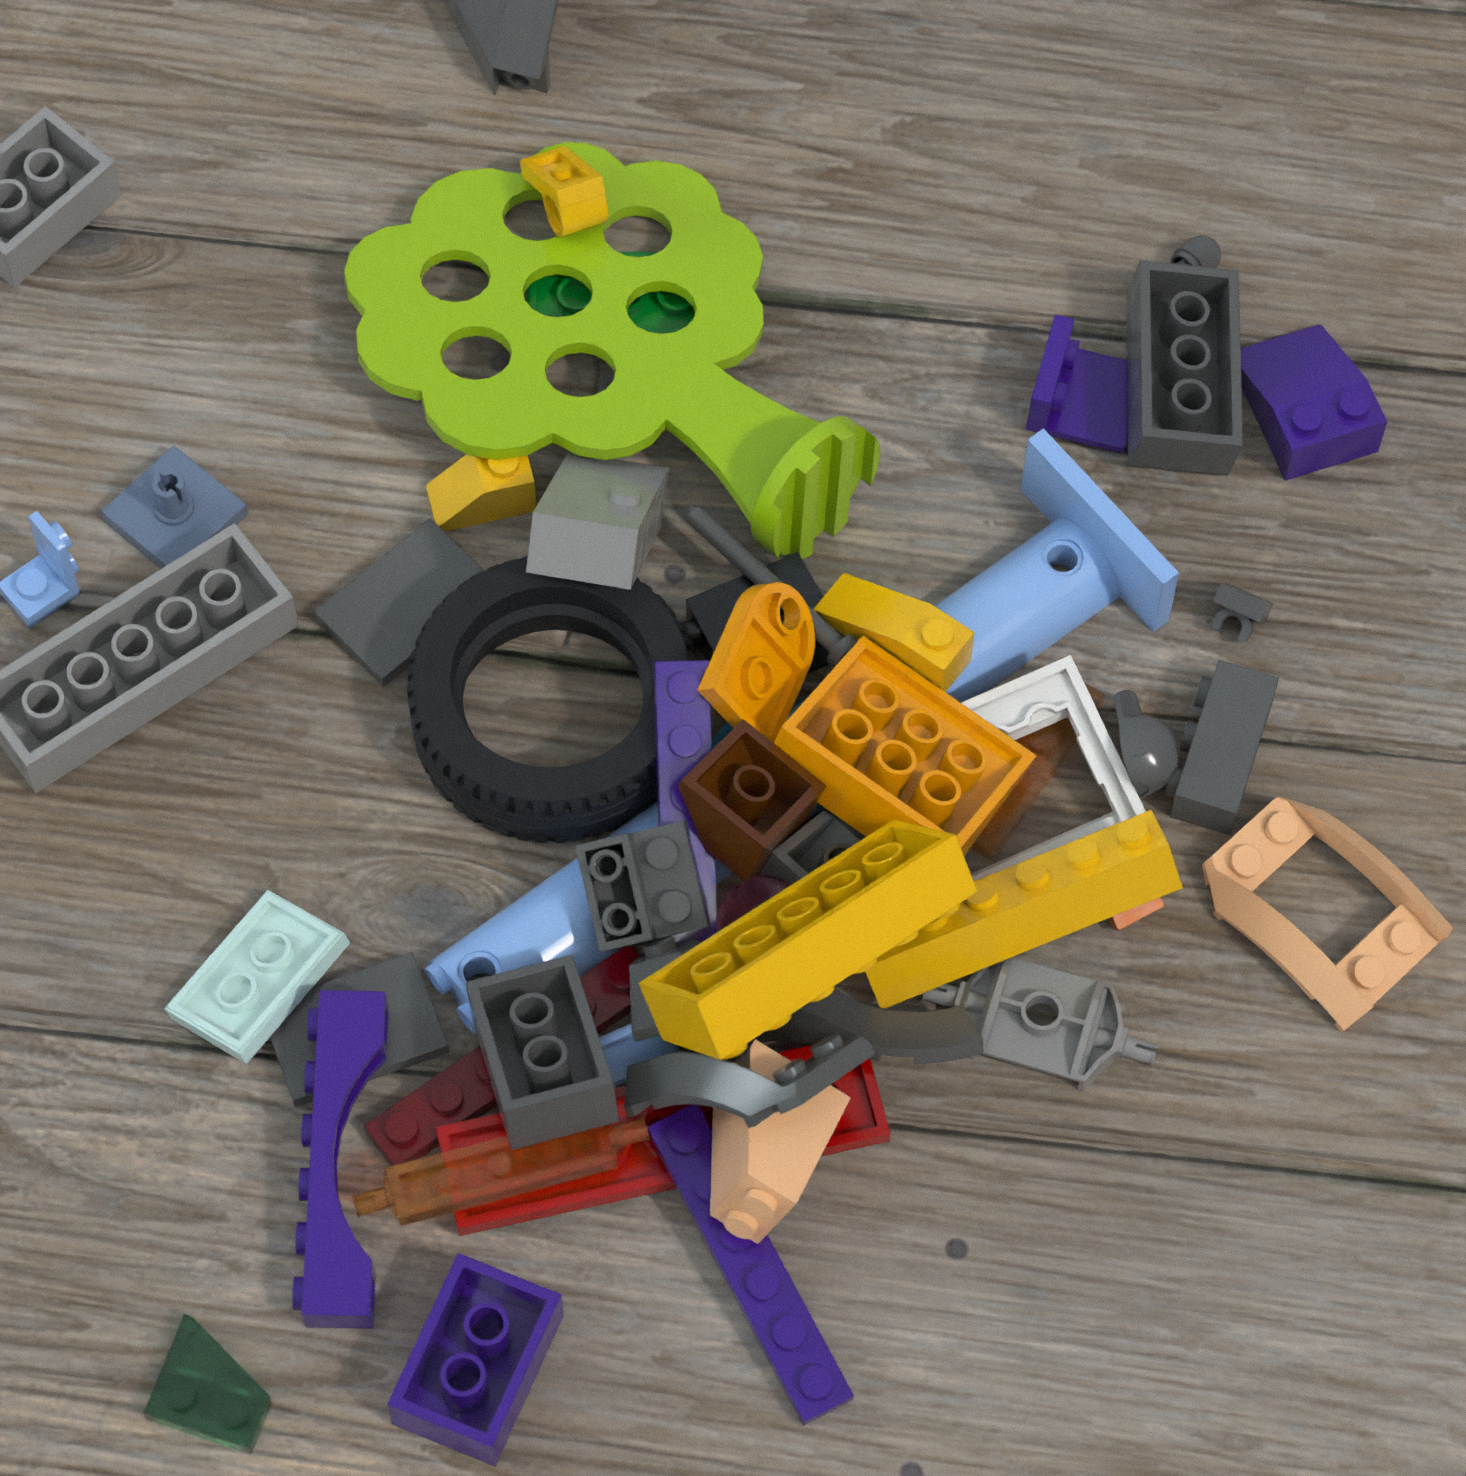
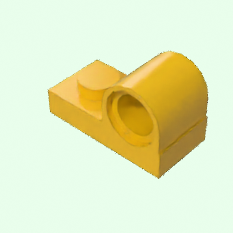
(569, 189)

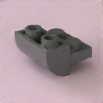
(643, 886)

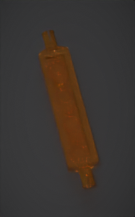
(494, 1172)

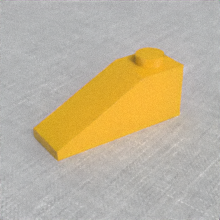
(902, 626)

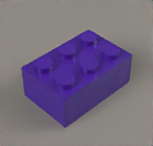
(476, 1359)

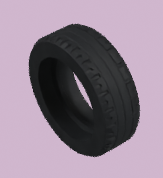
(518, 797)

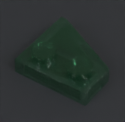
(207, 1392)

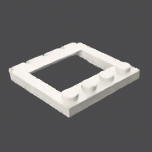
(1043, 700)

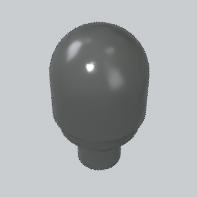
(1198, 251)

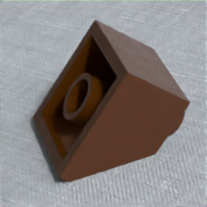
(748, 799)

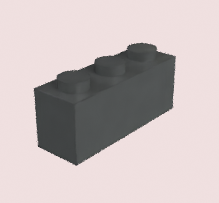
(1221, 746)

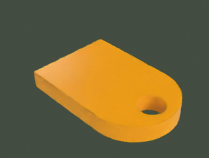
(761, 660)

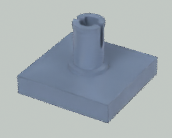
(173, 508)

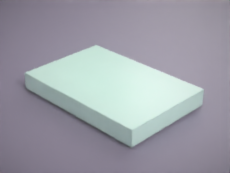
(257, 976)

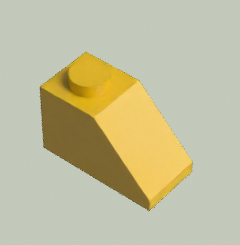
(481, 491)

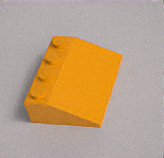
(901, 749)

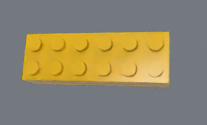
(808, 939)

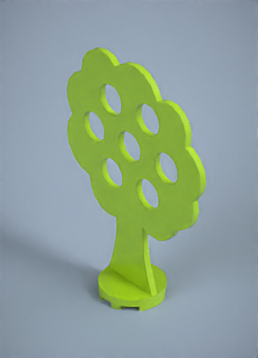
(776, 464)

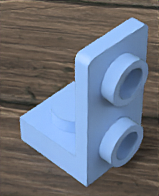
(47, 579)

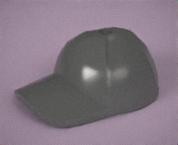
(1146, 746)

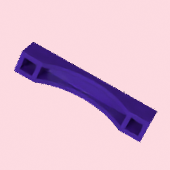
(349, 1050)

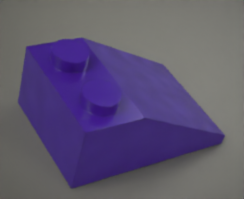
(1310, 401)

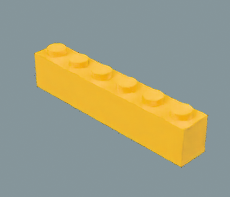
(1033, 907)

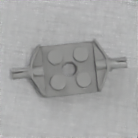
(1073, 1046)

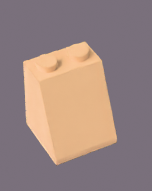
(766, 1167)

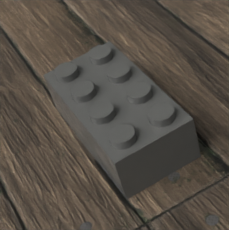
(1184, 368)

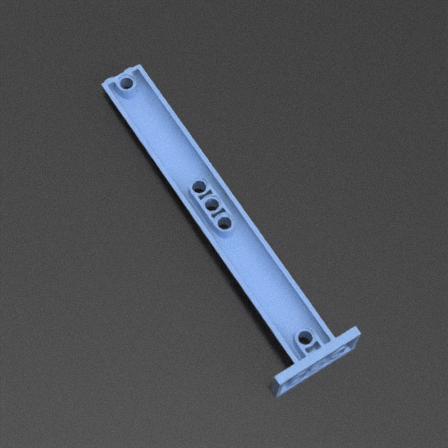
(1011, 606)

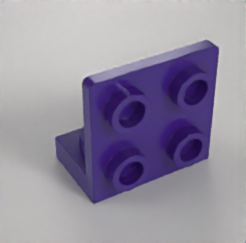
(1080, 393)

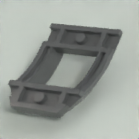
(725, 1085)

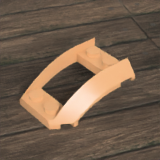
(1367, 969)

